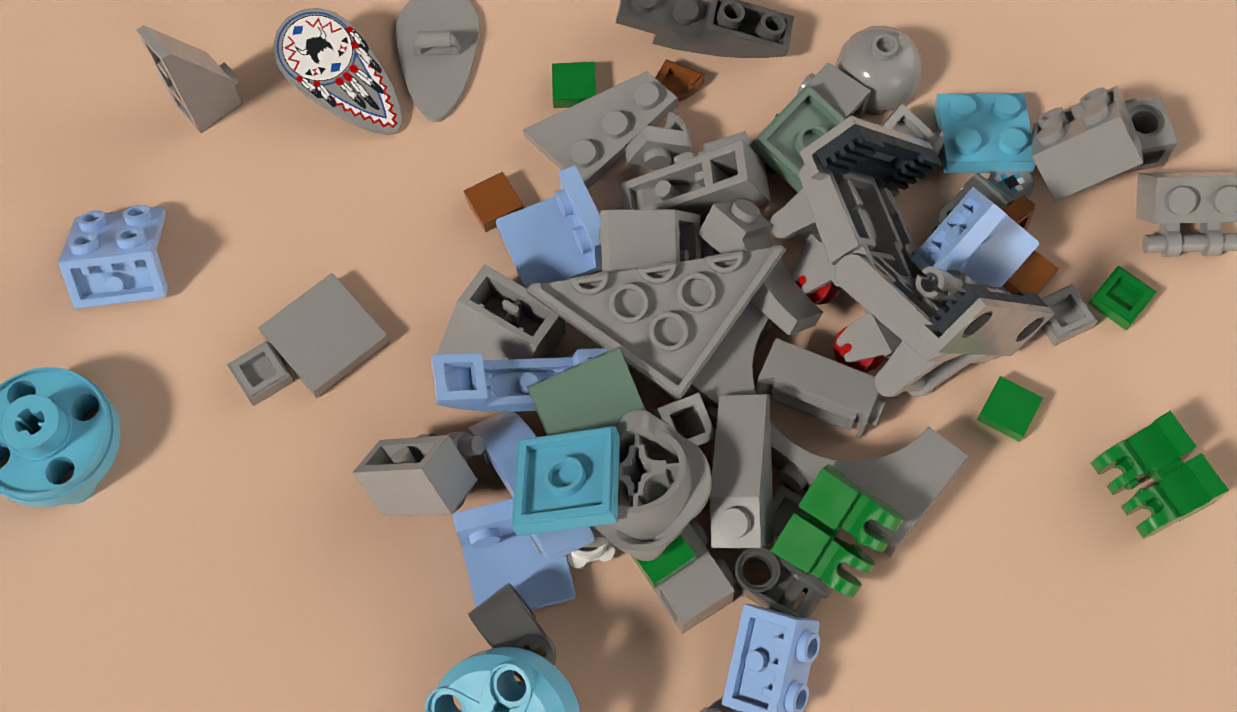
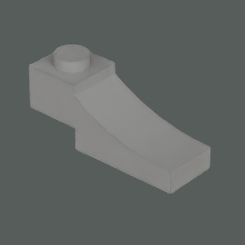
(740, 227)

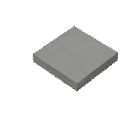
(324, 335)

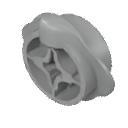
(659, 488)

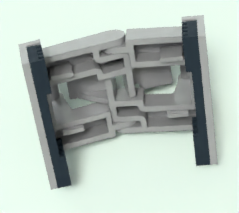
(866, 249)

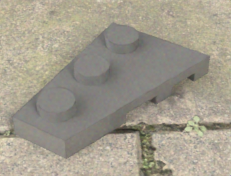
(601, 127)

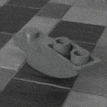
(711, 27)

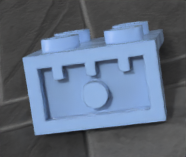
(556, 235)
(978, 242)
(114, 257)
(500, 556)

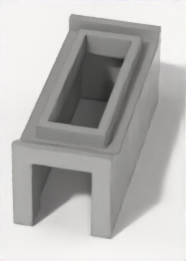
(820, 387)

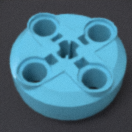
(48, 437)
(488, 684)

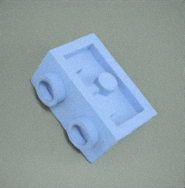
(771, 661)

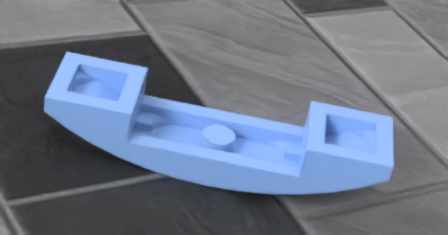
(495, 385)
(501, 444)

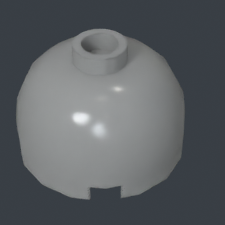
(885, 64)

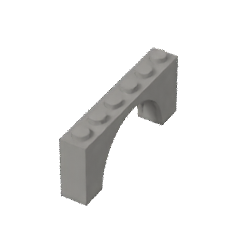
(904, 479)

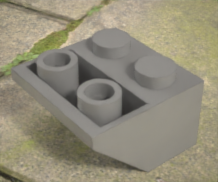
(1085, 142)
(647, 238)
(501, 321)

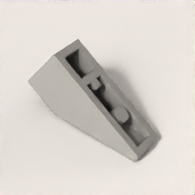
(193, 79)
(700, 182)
(742, 474)

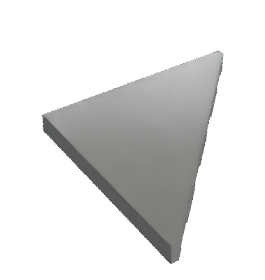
(664, 313)

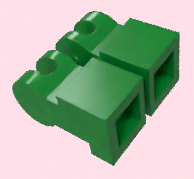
(1159, 454)
(811, 532)

